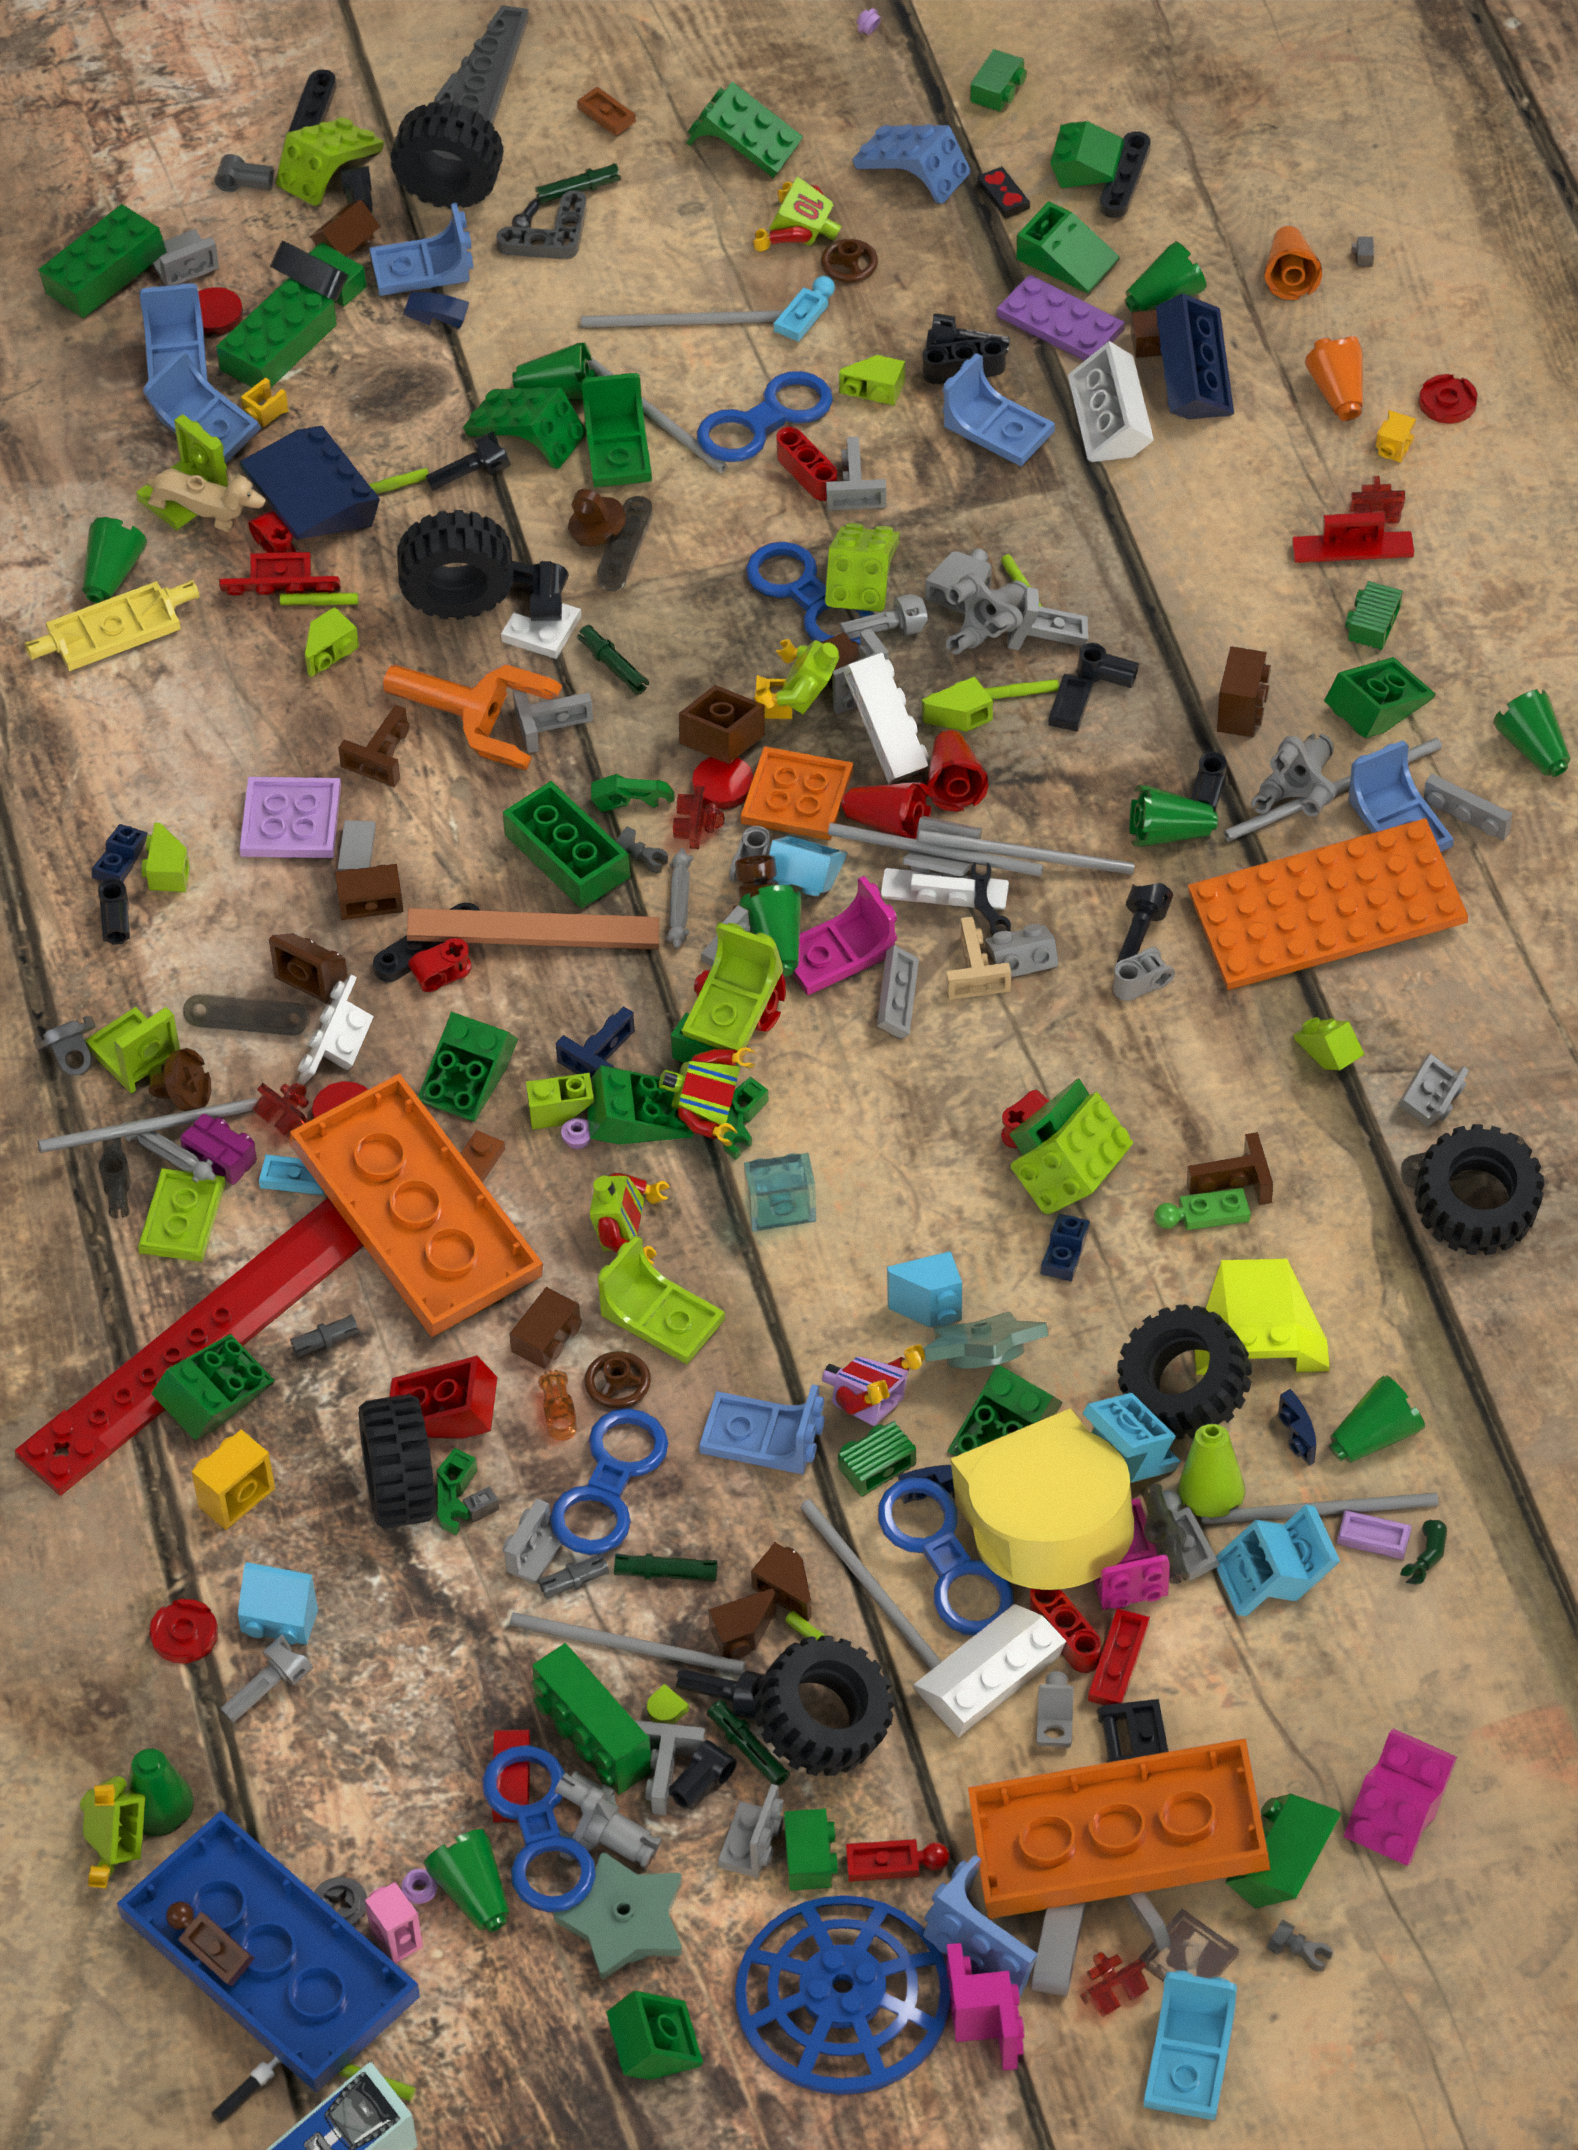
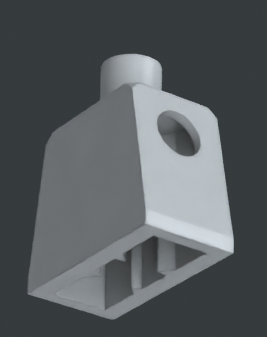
(950, 573)

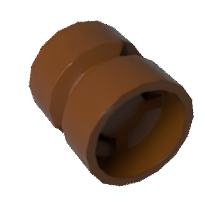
(755, 867)

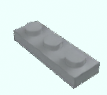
(1467, 807)
(897, 992)

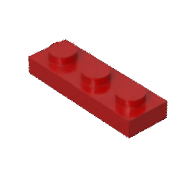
(1119, 1658)

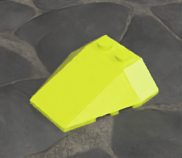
(1267, 1314)

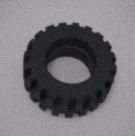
(449, 130)
(448, 540)
(1486, 1152)
(1169, 1336)
(397, 1461)
(847, 1674)

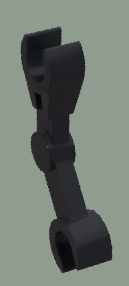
(981, 901)

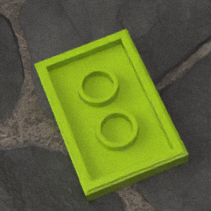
(181, 1216)

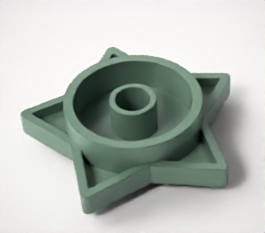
(983, 1341)
(625, 1916)

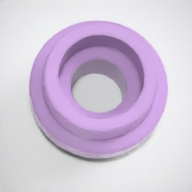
(868, 21)
(576, 1139)
(415, 1878)

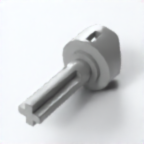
(890, 619)
(282, 1665)

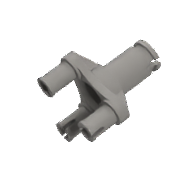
(986, 611)
(1298, 774)
(604, 1823)

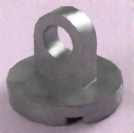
(67, 1039)

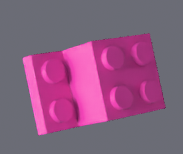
(1400, 1796)
(984, 2006)

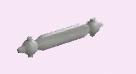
(679, 898)
(174, 1154)

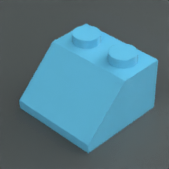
(806, 864)
(926, 1290)
(277, 1603)

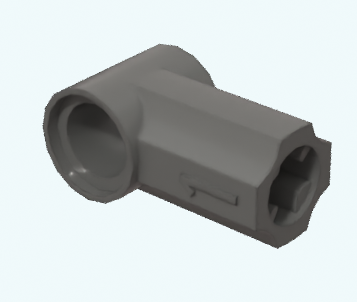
(236, 173)

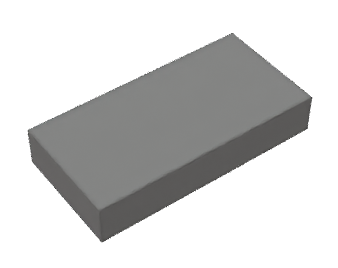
(357, 845)
(1149, 1919)

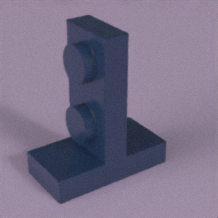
(597, 1047)

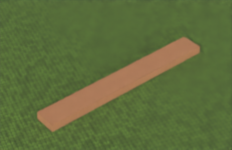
(533, 928)

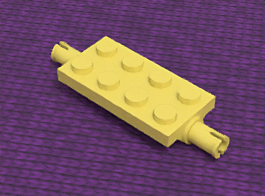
(113, 625)

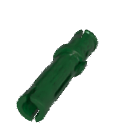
(589, 180)
(605, 651)
(663, 1567)
(723, 1717)

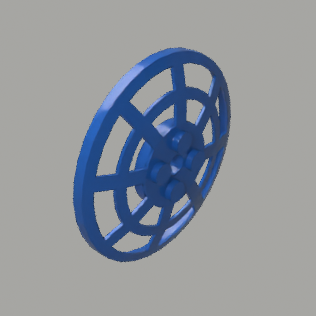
(842, 2009)

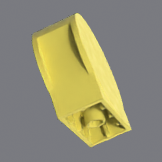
(1047, 1503)

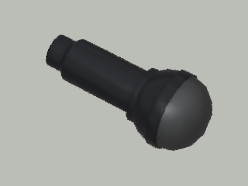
(524, 218)

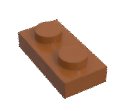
(606, 111)
(482, 1153)

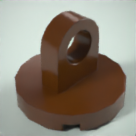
(595, 519)
(183, 1081)

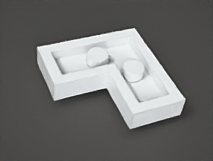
(541, 636)

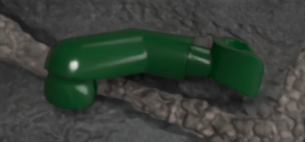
(1434, 1551)

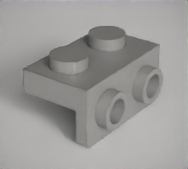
(1025, 949)
(1432, 1090)
(532, 1545)

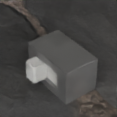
(1364, 250)
(481, 1504)

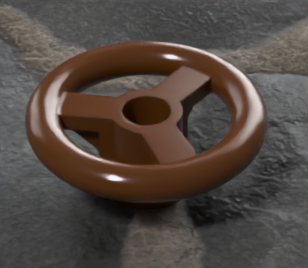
(848, 253)
(618, 1376)

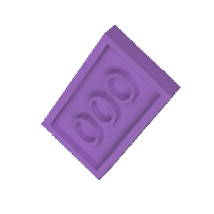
(1059, 318)

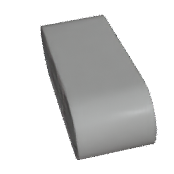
(1058, 1949)

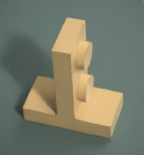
(979, 976)

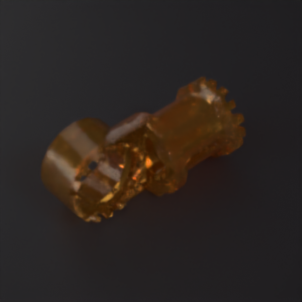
(554, 1411)

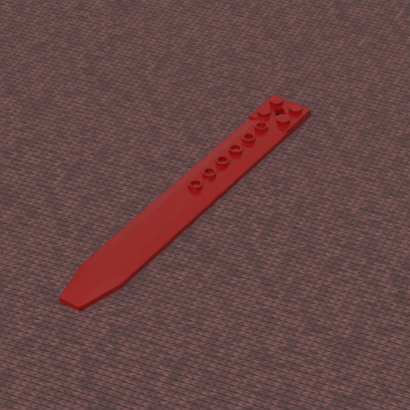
(237, 1307)

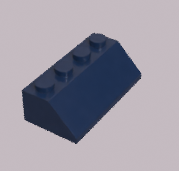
(1194, 358)

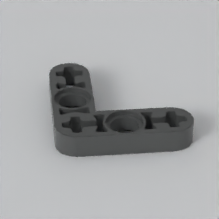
(553, 239)

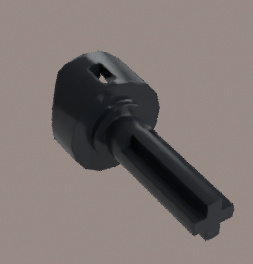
(945, 331)
(486, 455)
(1147, 905)
(740, 1692)

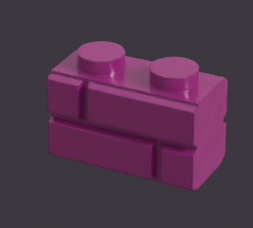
(214, 1140)

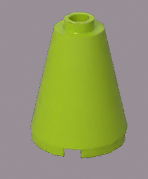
(1211, 1474)

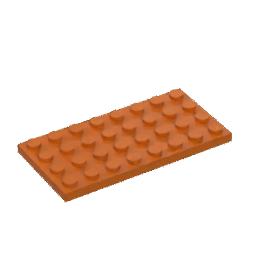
(1327, 904)

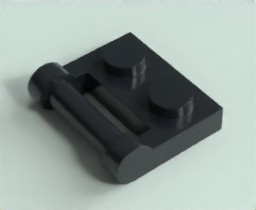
(1143, 1726)

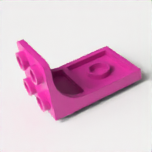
(847, 942)
(1138, 1575)

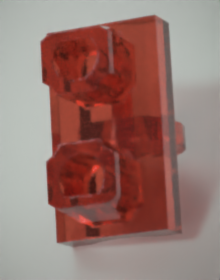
(1378, 498)
(700, 817)
(271, 1102)
(1129, 1977)

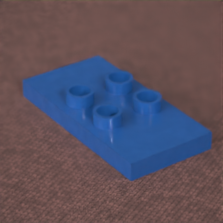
(315, 1979)

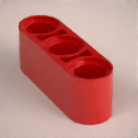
(805, 462)
(1078, 1636)
(514, 1779)

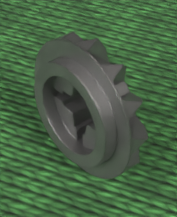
(336, 1888)

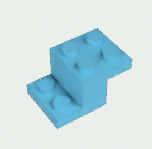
(1135, 1434)
(1276, 1560)

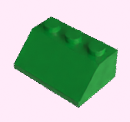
(1294, 1839)

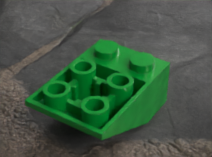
(1064, 248)
(466, 1066)
(632, 1109)
(1049, 1118)
(211, 1386)
(1003, 1408)

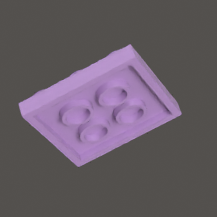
(290, 817)

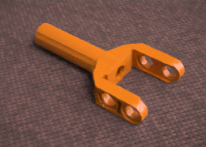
(476, 705)

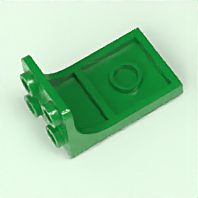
(747, 128)
(533, 414)
(616, 430)

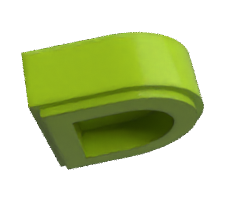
(666, 1706)

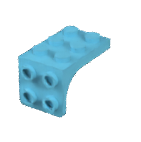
(1191, 2045)

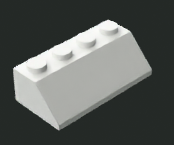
(1110, 405)
(990, 1668)

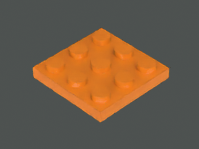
(796, 793)

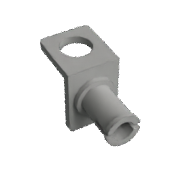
(1055, 1710)

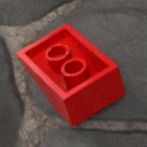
(453, 1397)

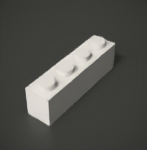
(886, 718)

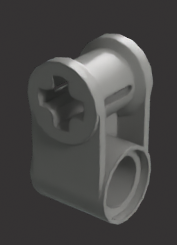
(753, 842)
(1141, 974)

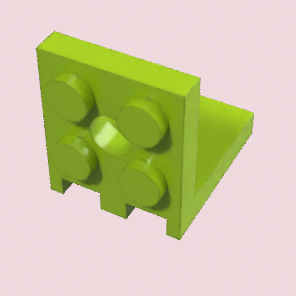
(199, 456)
(135, 1045)

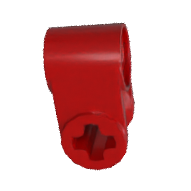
(271, 533)
(438, 966)
(1019, 1112)

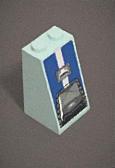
(355, 2117)

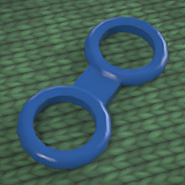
(764, 417)
(806, 591)
(609, 1481)
(942, 1552)
(538, 1829)

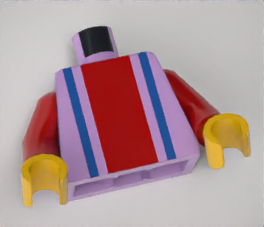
(872, 1387)

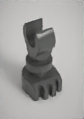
(638, 850)
(1284, 1937)

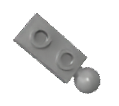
(1197, 1552)

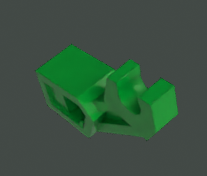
(617, 791)
(756, 1097)
(449, 1506)

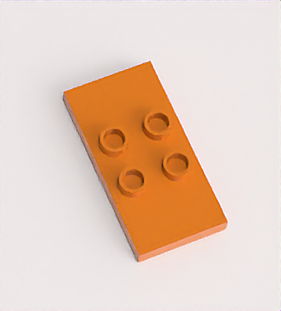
(416, 1205)
(1118, 1828)

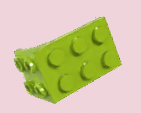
(317, 151)
(860, 567)
(735, 989)
(1075, 1157)
(653, 1306)

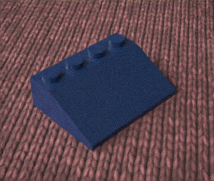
(312, 484)

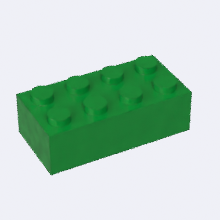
(102, 260)
(276, 334)
(566, 844)
(591, 1719)

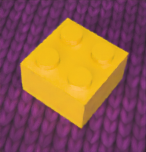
(233, 1479)

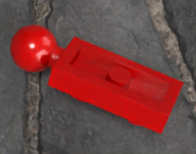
(892, 1859)

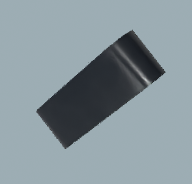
(309, 270)
(946, 359)

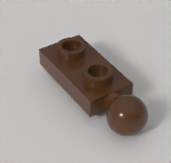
(209, 1942)

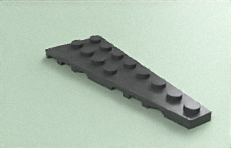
(487, 68)

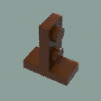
(376, 758)
(1234, 1172)

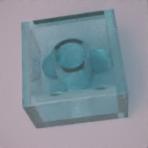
(780, 1191)

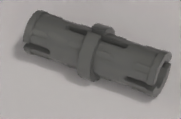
(324, 1336)
(573, 1576)

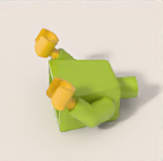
(806, 677)
(112, 1826)

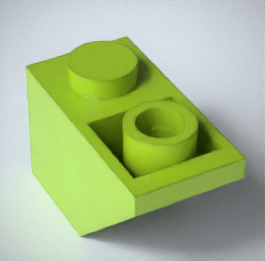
(874, 379)
(329, 640)
(959, 706)
(167, 861)
(1329, 1042)
(558, 1099)

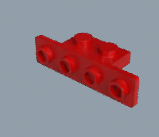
(1353, 538)
(279, 572)

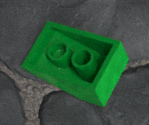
(1377, 696)

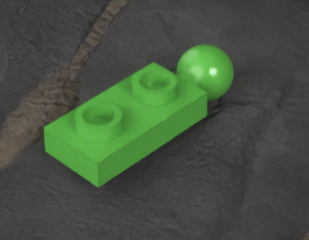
(1205, 1210)

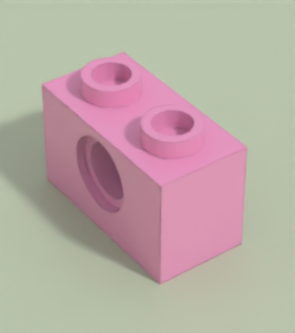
(393, 1922)

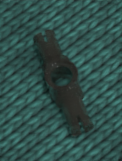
(115, 1177)
(1158, 1521)

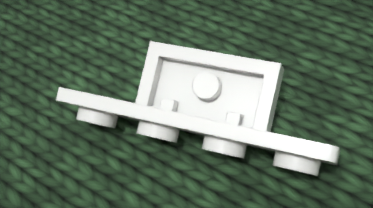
(936, 889)
(340, 1033)

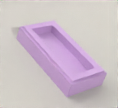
(1374, 1534)

